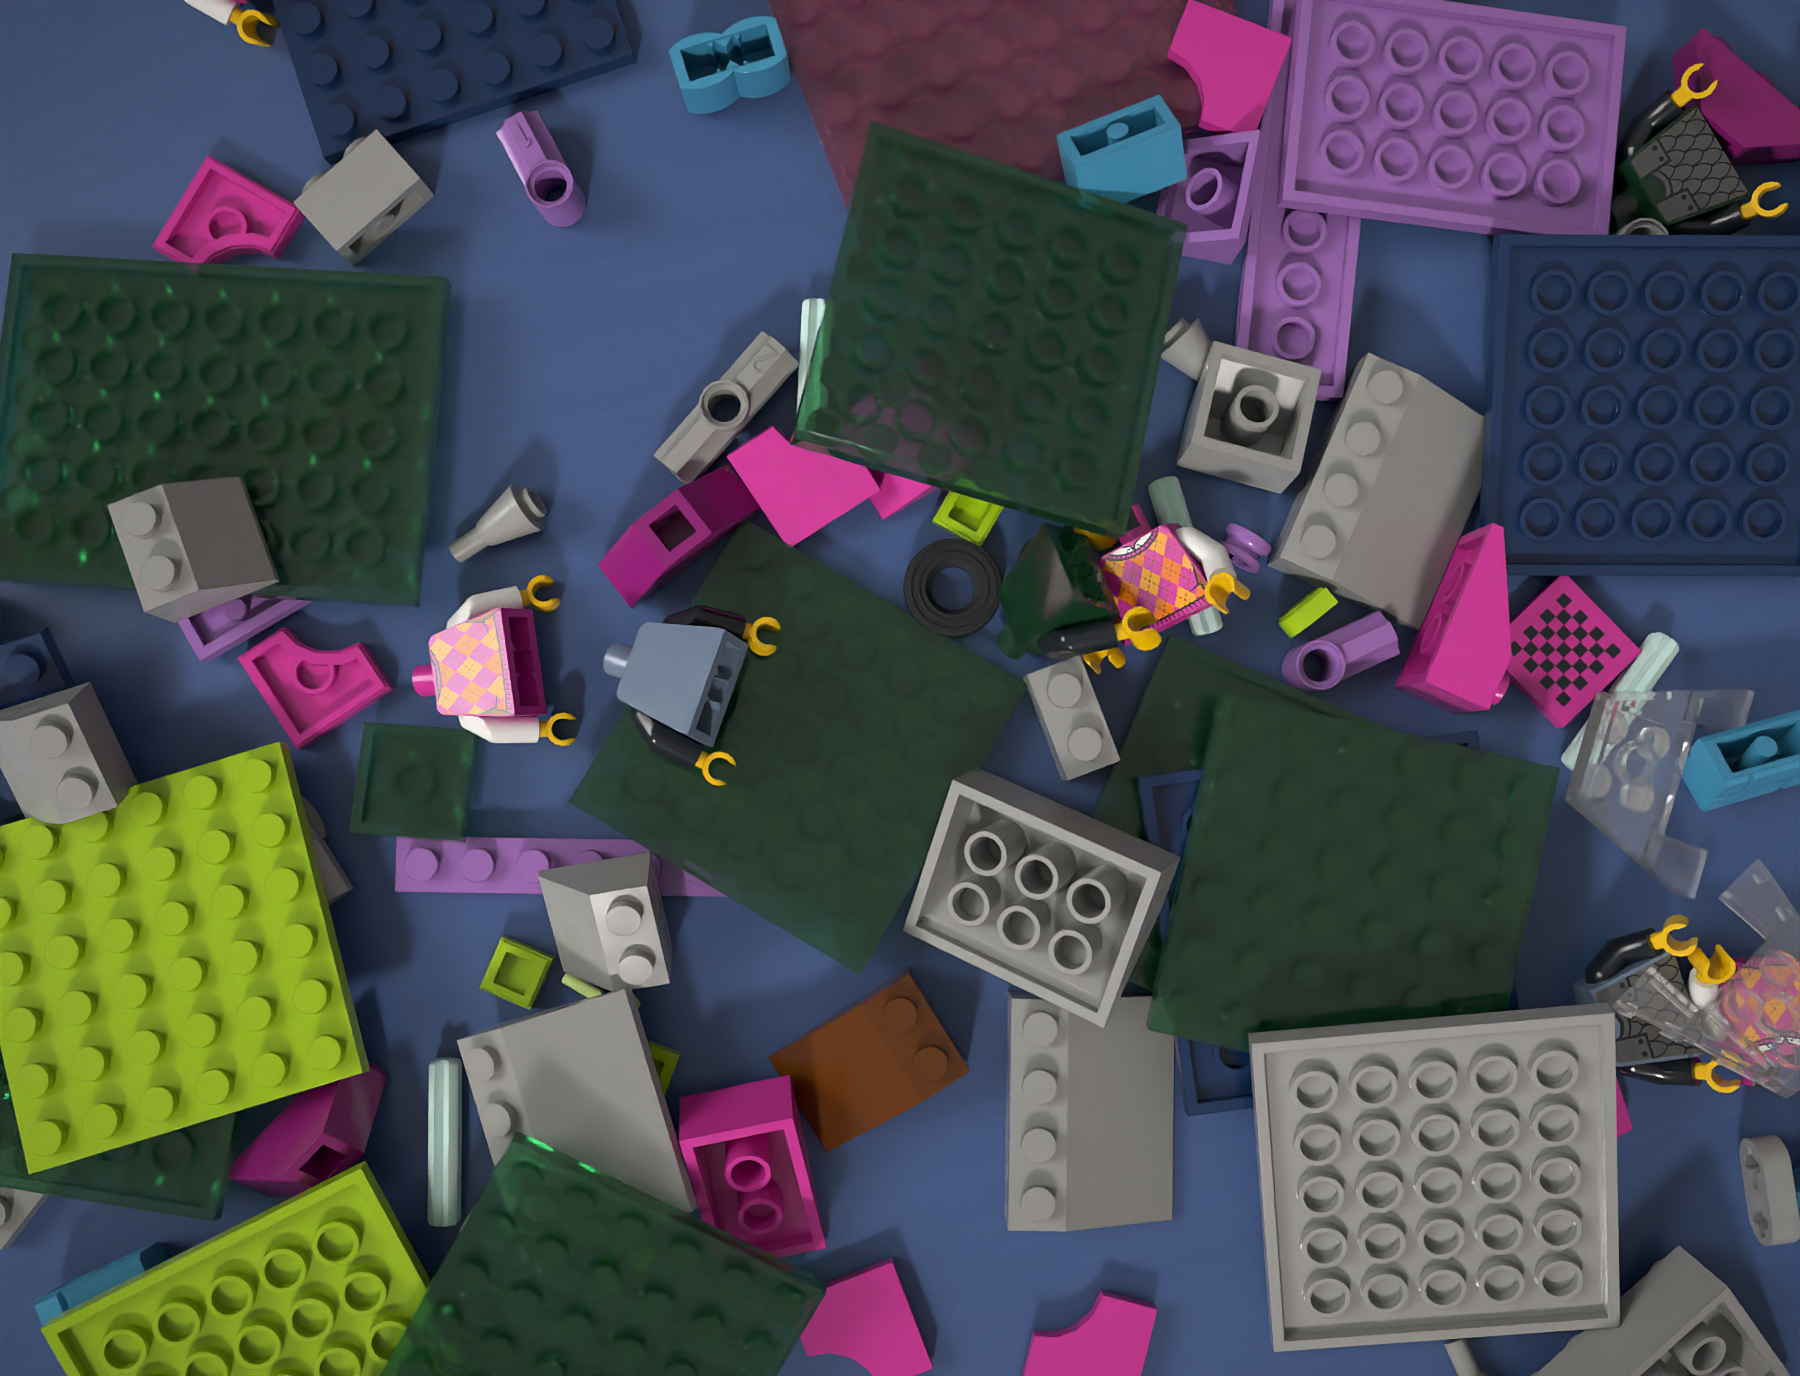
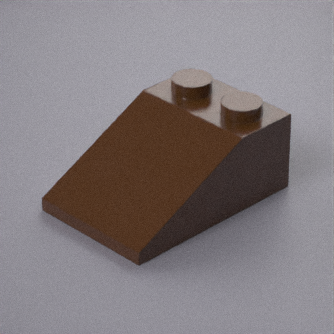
(871, 1061)

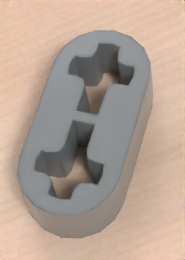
(1770, 1190)

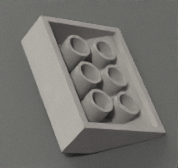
(1385, 493)
(1039, 894)
(584, 1087)
(1087, 1117)
(1672, 1325)

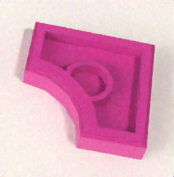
(1231, 65)
(227, 217)
(798, 486)
(313, 687)
(869, 1321)
(1102, 1343)

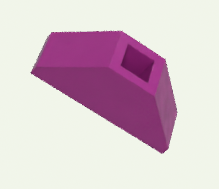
(1745, 109)
(677, 533)
(312, 1137)

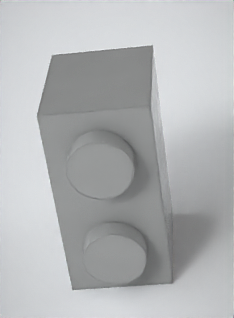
(363, 197)
(1071, 718)

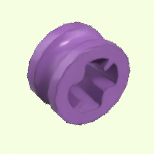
(1245, 547)

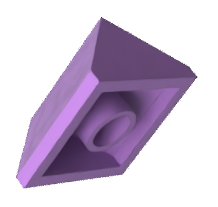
(1216, 194)

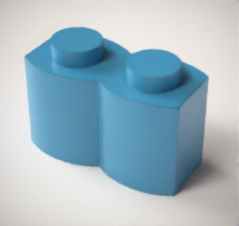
(741, 62)

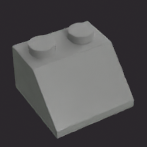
(1249, 418)
(192, 546)
(63, 757)
(610, 922)

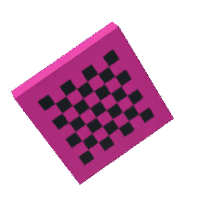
(1565, 650)

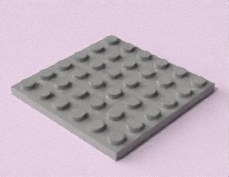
(1438, 1177)

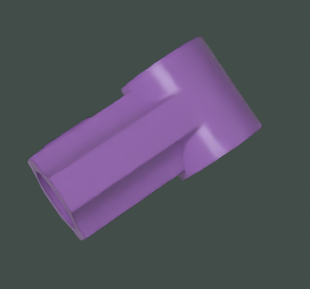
(542, 168)
(1342, 653)

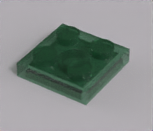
(414, 782)

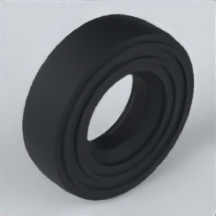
(957, 554)

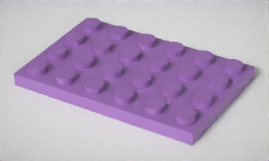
(1452, 116)

